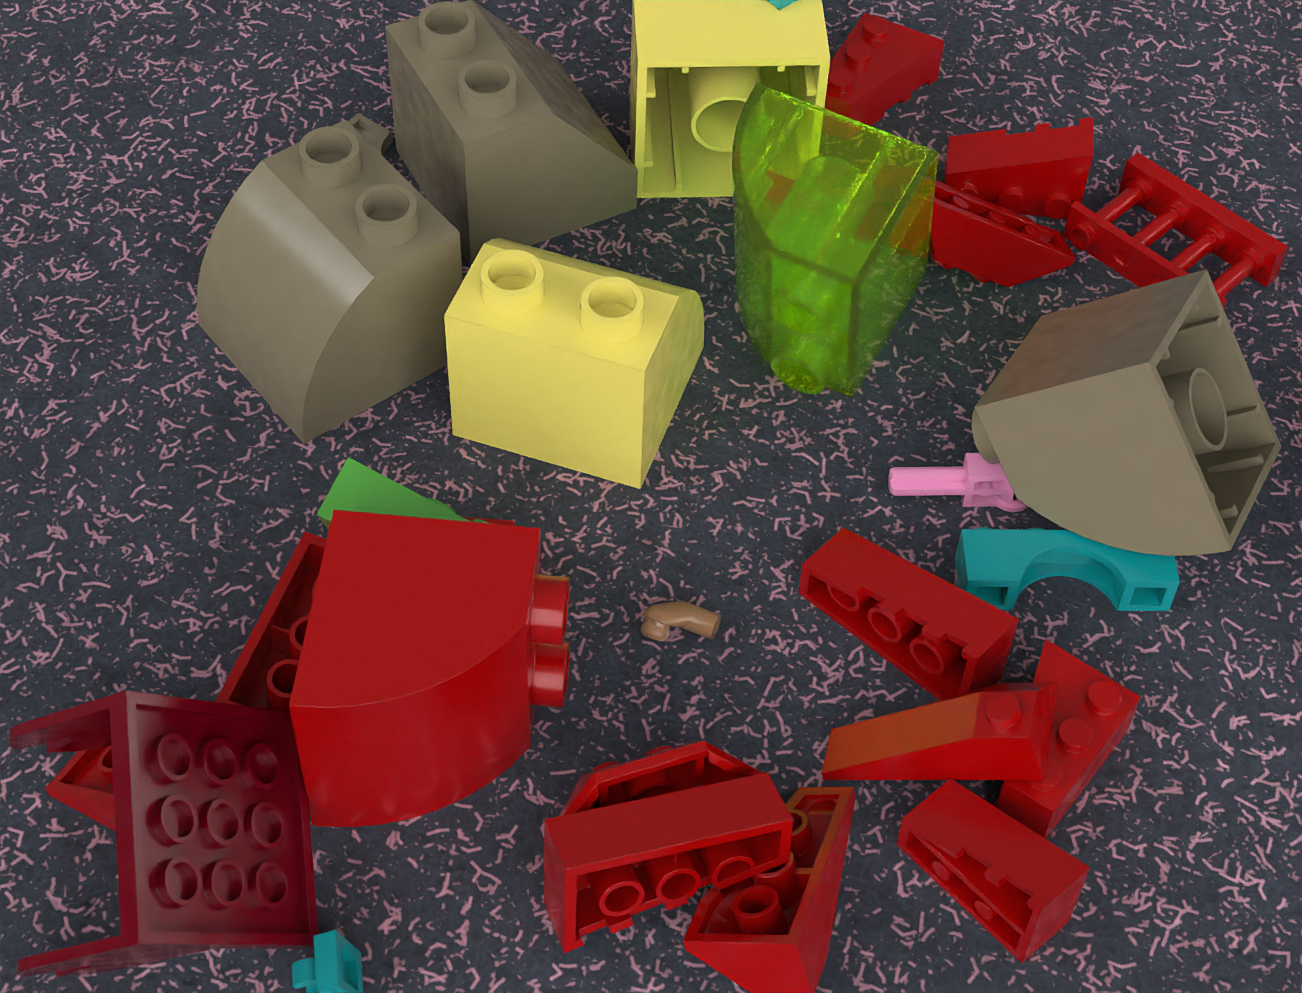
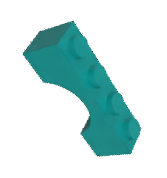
(1005, 561)

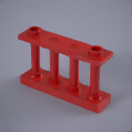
(1177, 207)

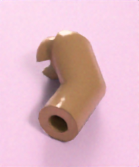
(682, 615)

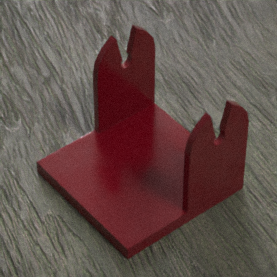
(203, 826)

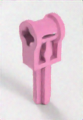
(976, 482)

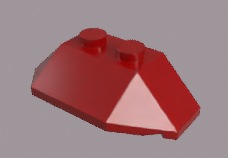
(992, 240)
(654, 774)

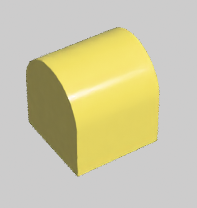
(695, 74)

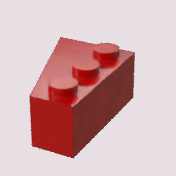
(1023, 171)
(1087, 726)

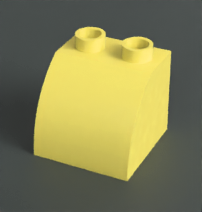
(569, 359)

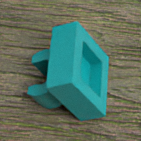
(334, 968)

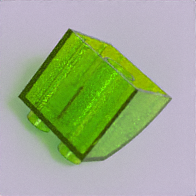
(825, 237)

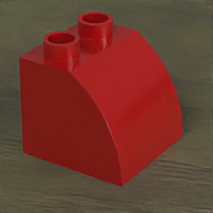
(423, 663)

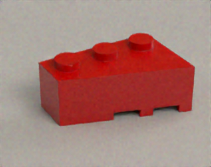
(879, 68)
(993, 867)

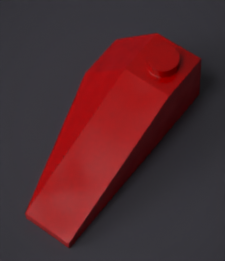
(968, 736)
(779, 924)

